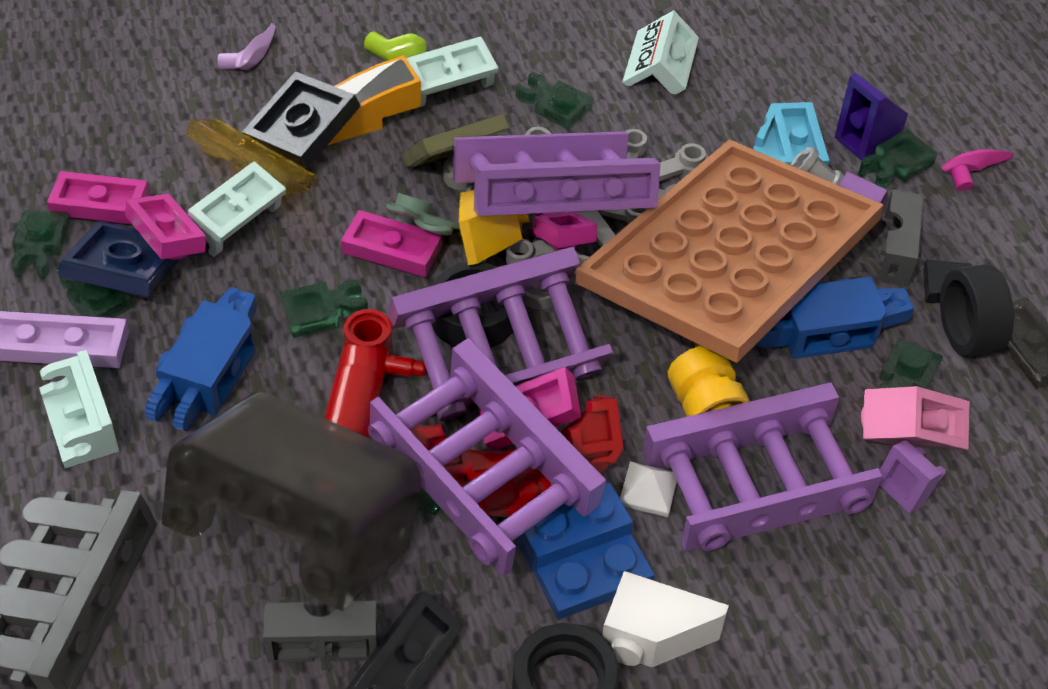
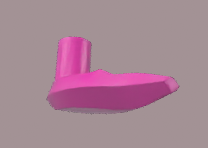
(975, 160)

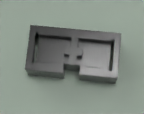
(902, 244)
(330, 636)

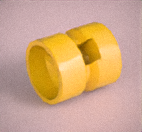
(705, 381)

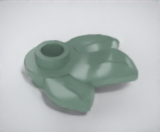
(416, 213)

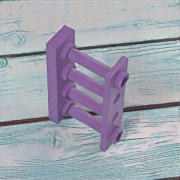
(554, 173)
(508, 287)
(505, 411)
(763, 423)

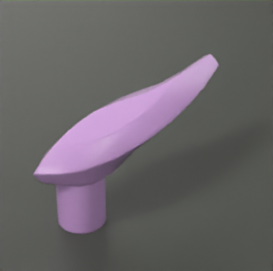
(250, 55)

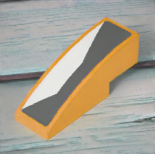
(382, 92)

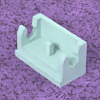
(454, 66)
(236, 204)
(77, 411)

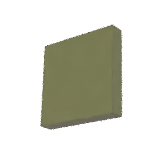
(442, 144)

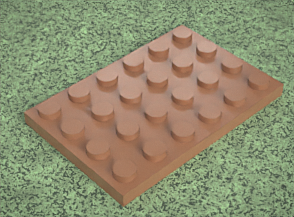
(730, 248)

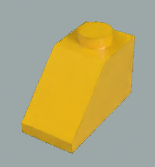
(487, 234)

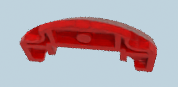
(594, 435)

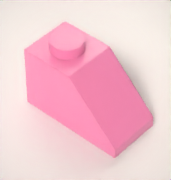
(917, 416)

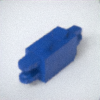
(839, 318)
(205, 359)

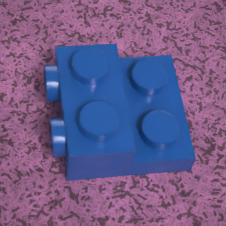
(583, 557)

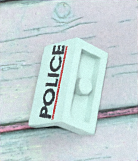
(665, 51)

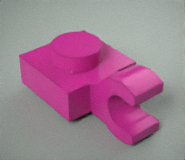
(563, 229)

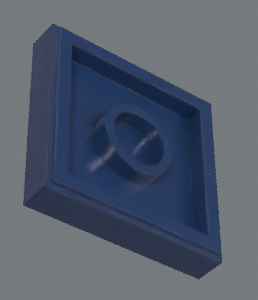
(115, 260)

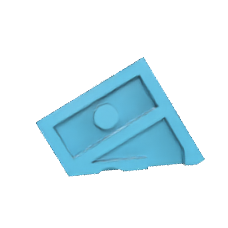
(789, 131)

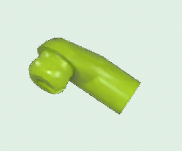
(388, 49)

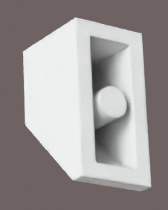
(659, 622)

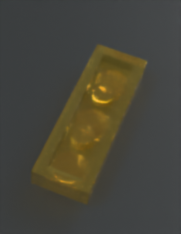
(229, 143)

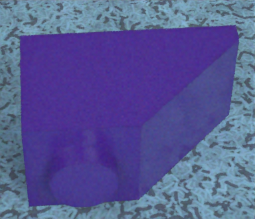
(867, 118)

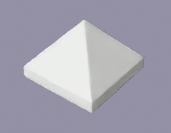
(648, 489)

